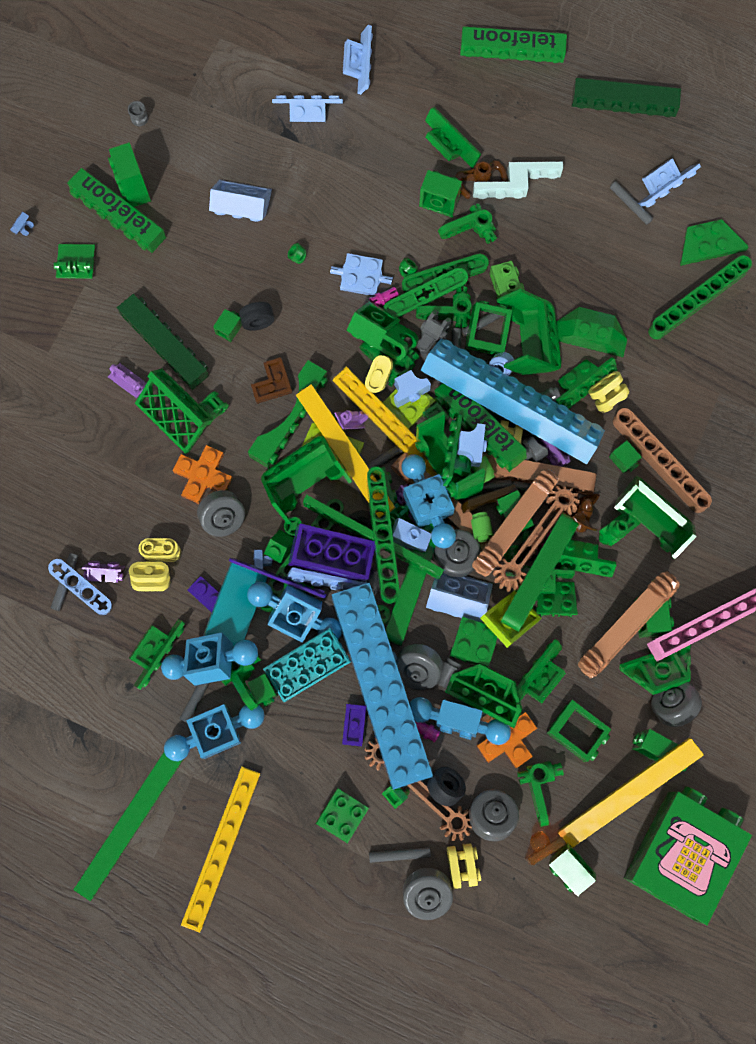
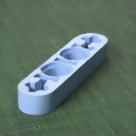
(78, 589)

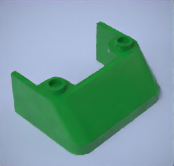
(537, 333)
(433, 444)
(299, 473)
(657, 515)

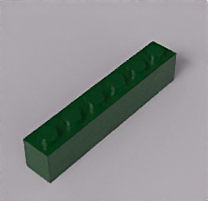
(626, 97)
(163, 342)

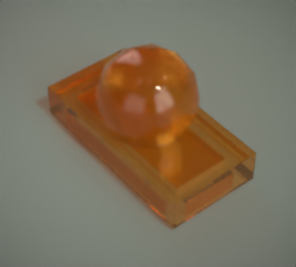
(543, 847)

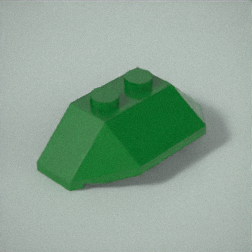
(592, 331)
(487, 692)

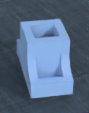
(409, 388)
(472, 444)
(410, 536)

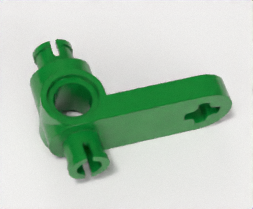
(471, 221)
(460, 299)
(407, 362)
(617, 529)
(239, 675)
(549, 774)

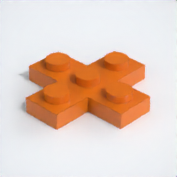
(202, 474)
(514, 747)

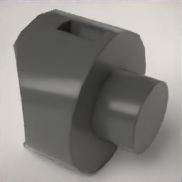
(533, 449)

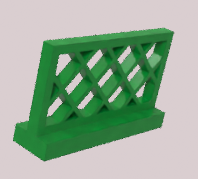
(179, 400)

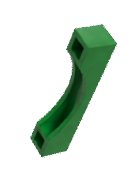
(268, 445)

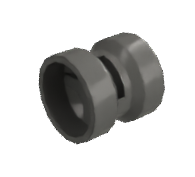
(137, 113)

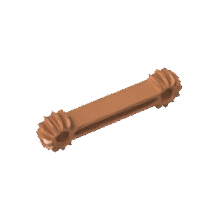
(515, 522)
(536, 537)
(636, 616)
(422, 792)

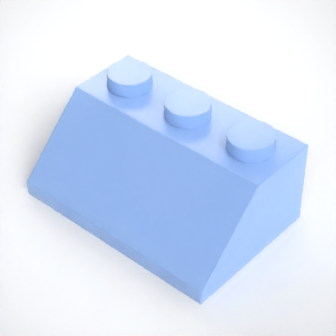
(239, 200)
(460, 596)

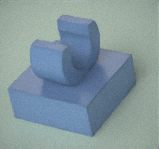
(20, 223)
(260, 561)

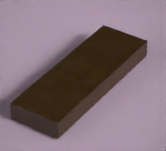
(486, 499)

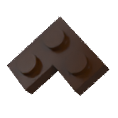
(275, 386)

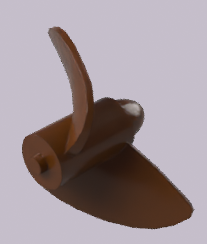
(584, 512)

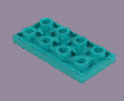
(232, 608)
(307, 665)

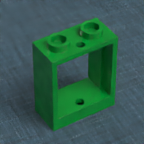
(486, 347)
(561, 720)
(652, 744)

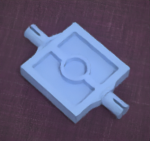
(361, 274)

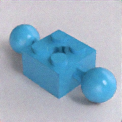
(428, 489)
(292, 600)
(209, 659)
(460, 720)
(201, 726)

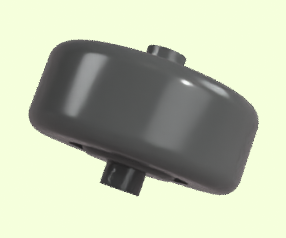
(221, 513)
(459, 557)
(419, 666)
(677, 705)
(493, 815)
(427, 894)

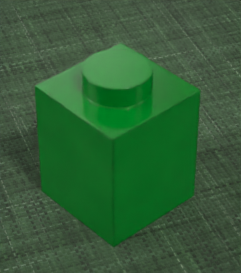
(228, 325)
(625, 457)
(279, 546)
(262, 690)

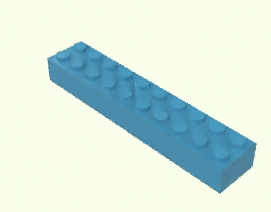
(513, 400)
(381, 686)

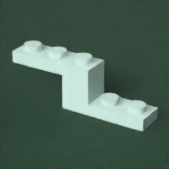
(517, 179)

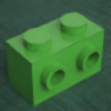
(505, 279)

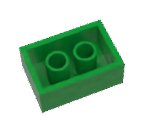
(128, 175)

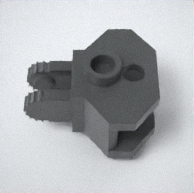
(433, 331)

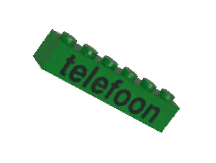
(513, 44)
(116, 210)
(500, 442)

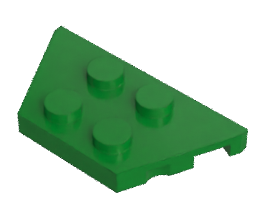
(709, 242)
(660, 675)

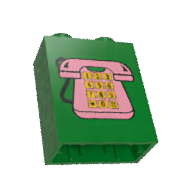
(689, 854)

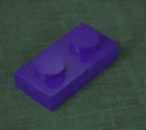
(204, 593)
(354, 725)

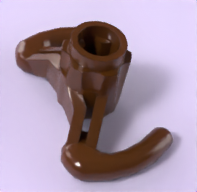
(481, 173)

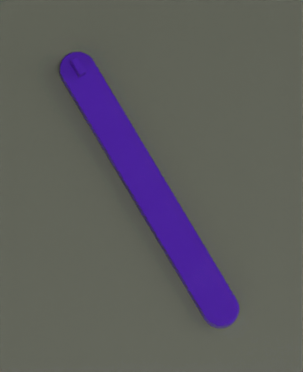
(320, 593)

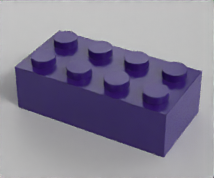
(331, 553)

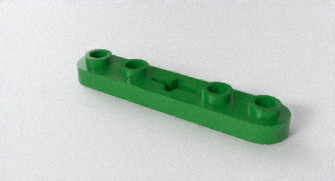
(472, 265)
(442, 285)

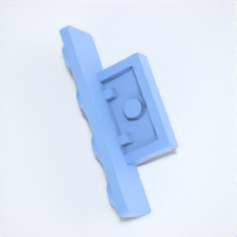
(357, 59)
(307, 109)
(663, 179)
(321, 579)

